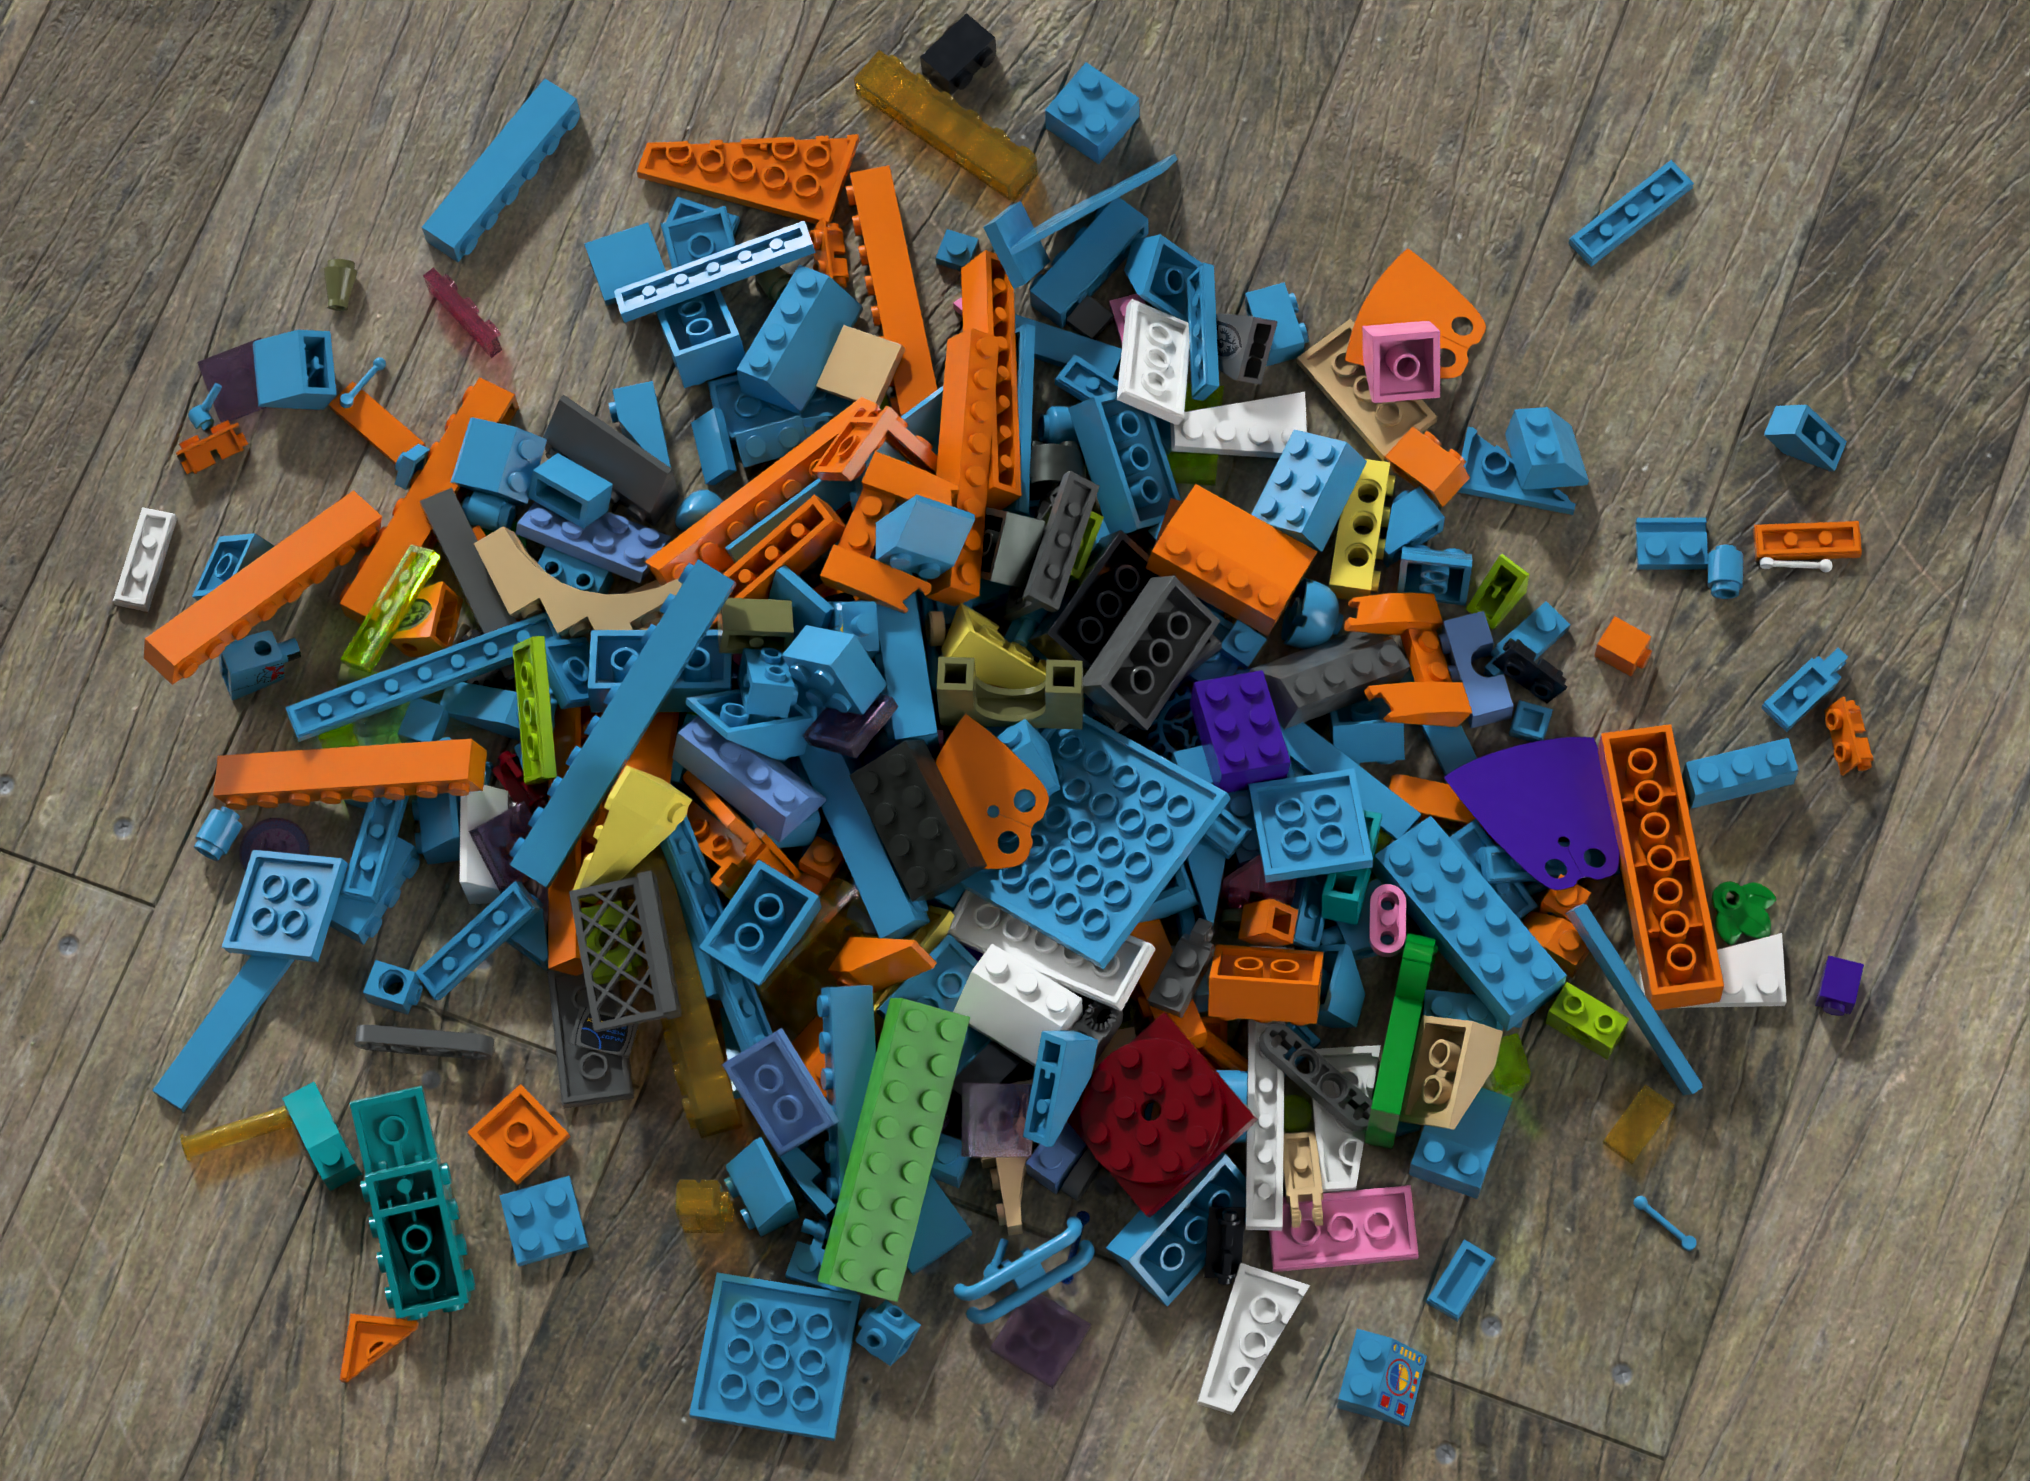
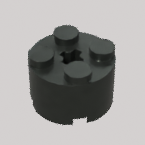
(1050, 463)

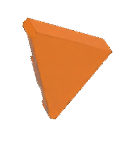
(370, 1339)

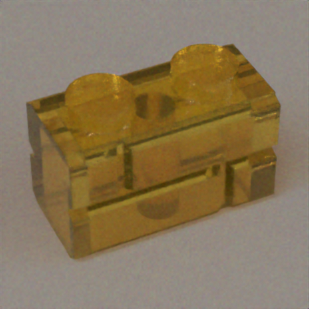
(703, 1206)

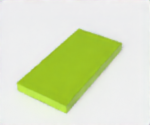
(534, 711)

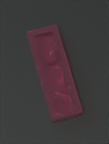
(463, 311)

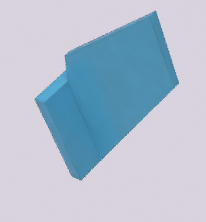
(1019, 242)

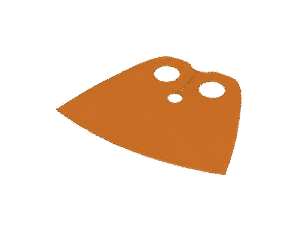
(1416, 293)
(984, 774)

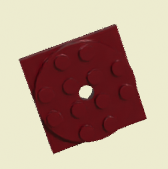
(1195, 1121)

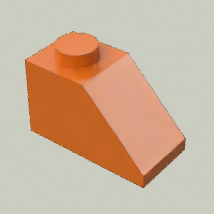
(1558, 939)

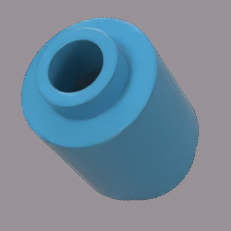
(488, 511)
(1725, 571)
(218, 833)

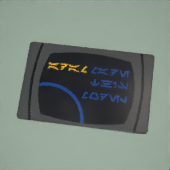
(612, 1041)

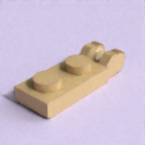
(1302, 1175)

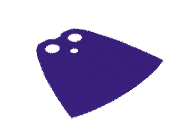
(1536, 796)

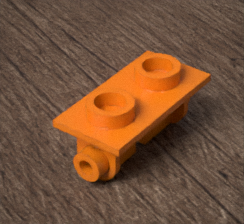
(827, 242)
(198, 451)
(1844, 721)

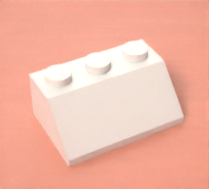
(475, 810)
(1016, 1003)

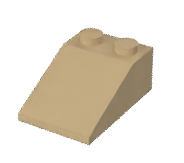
(1448, 1070)

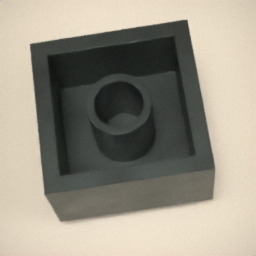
(1010, 547)

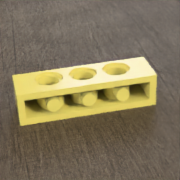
(1346, 579)

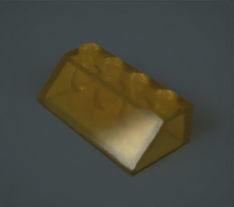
(798, 979)

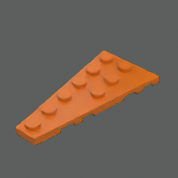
(763, 173)

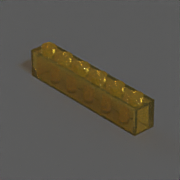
(946, 125)

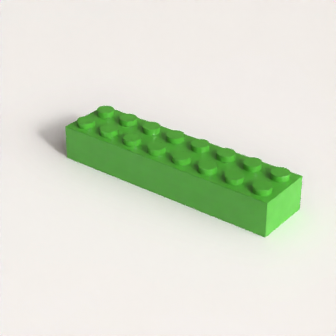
(893, 1149)

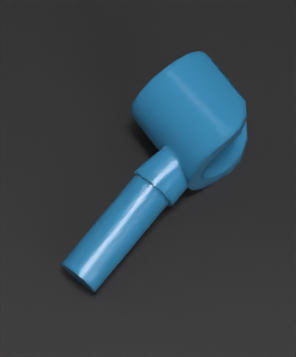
(200, 414)
(996, 1261)

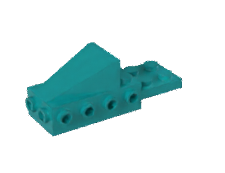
(411, 1205)

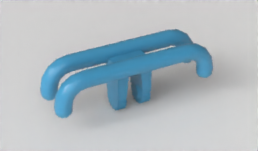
(1027, 1275)

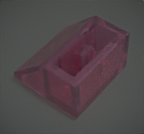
(1249, 886)

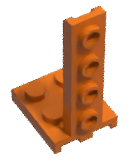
(866, 434)
(732, 854)

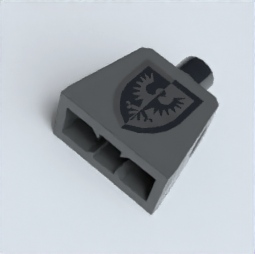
(1244, 346)

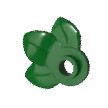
(1747, 913)

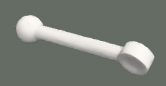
(1824, 565)

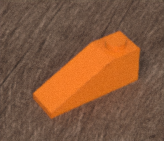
(879, 962)

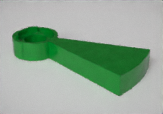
(1400, 1040)

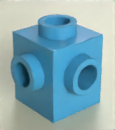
(887, 1332)

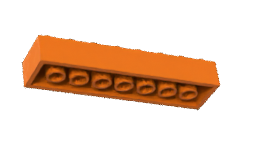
(749, 505)
(1660, 868)

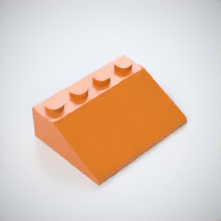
(1231, 559)

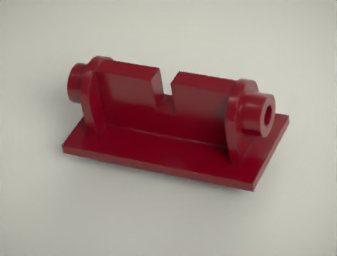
(512, 779)

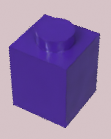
(1839, 986)

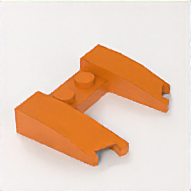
(851, 563)
(1433, 695)

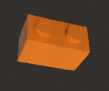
(1426, 464)

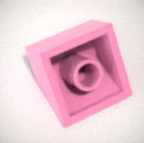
(1402, 361)

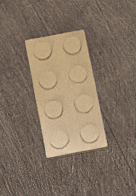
(1348, 390)

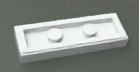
(145, 559)

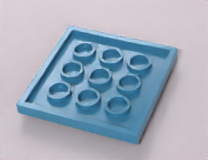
(775, 1356)

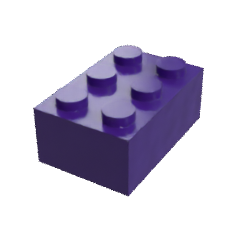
(1239, 731)

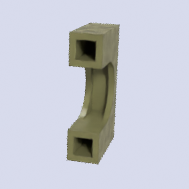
(1051, 705)

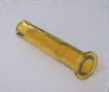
(235, 1132)

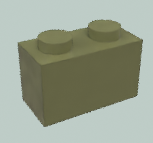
(755, 625)

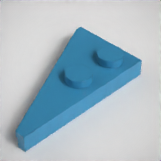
(1495, 478)

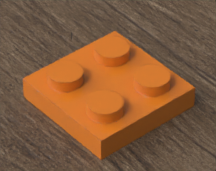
(518, 1134)

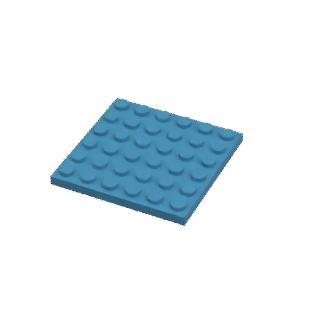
(1103, 841)

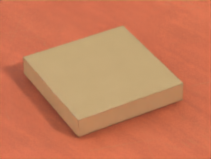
(860, 366)

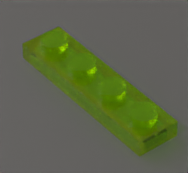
(390, 608)

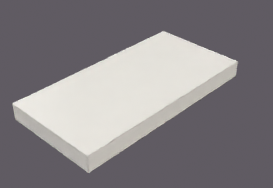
(1154, 362)

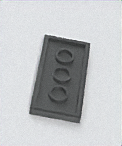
(585, 1073)

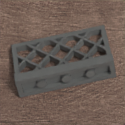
(1065, 518)
(656, 944)

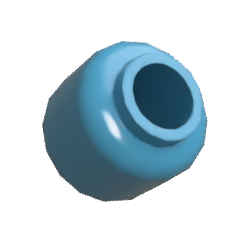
(1056, 426)

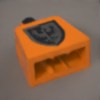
(429, 622)

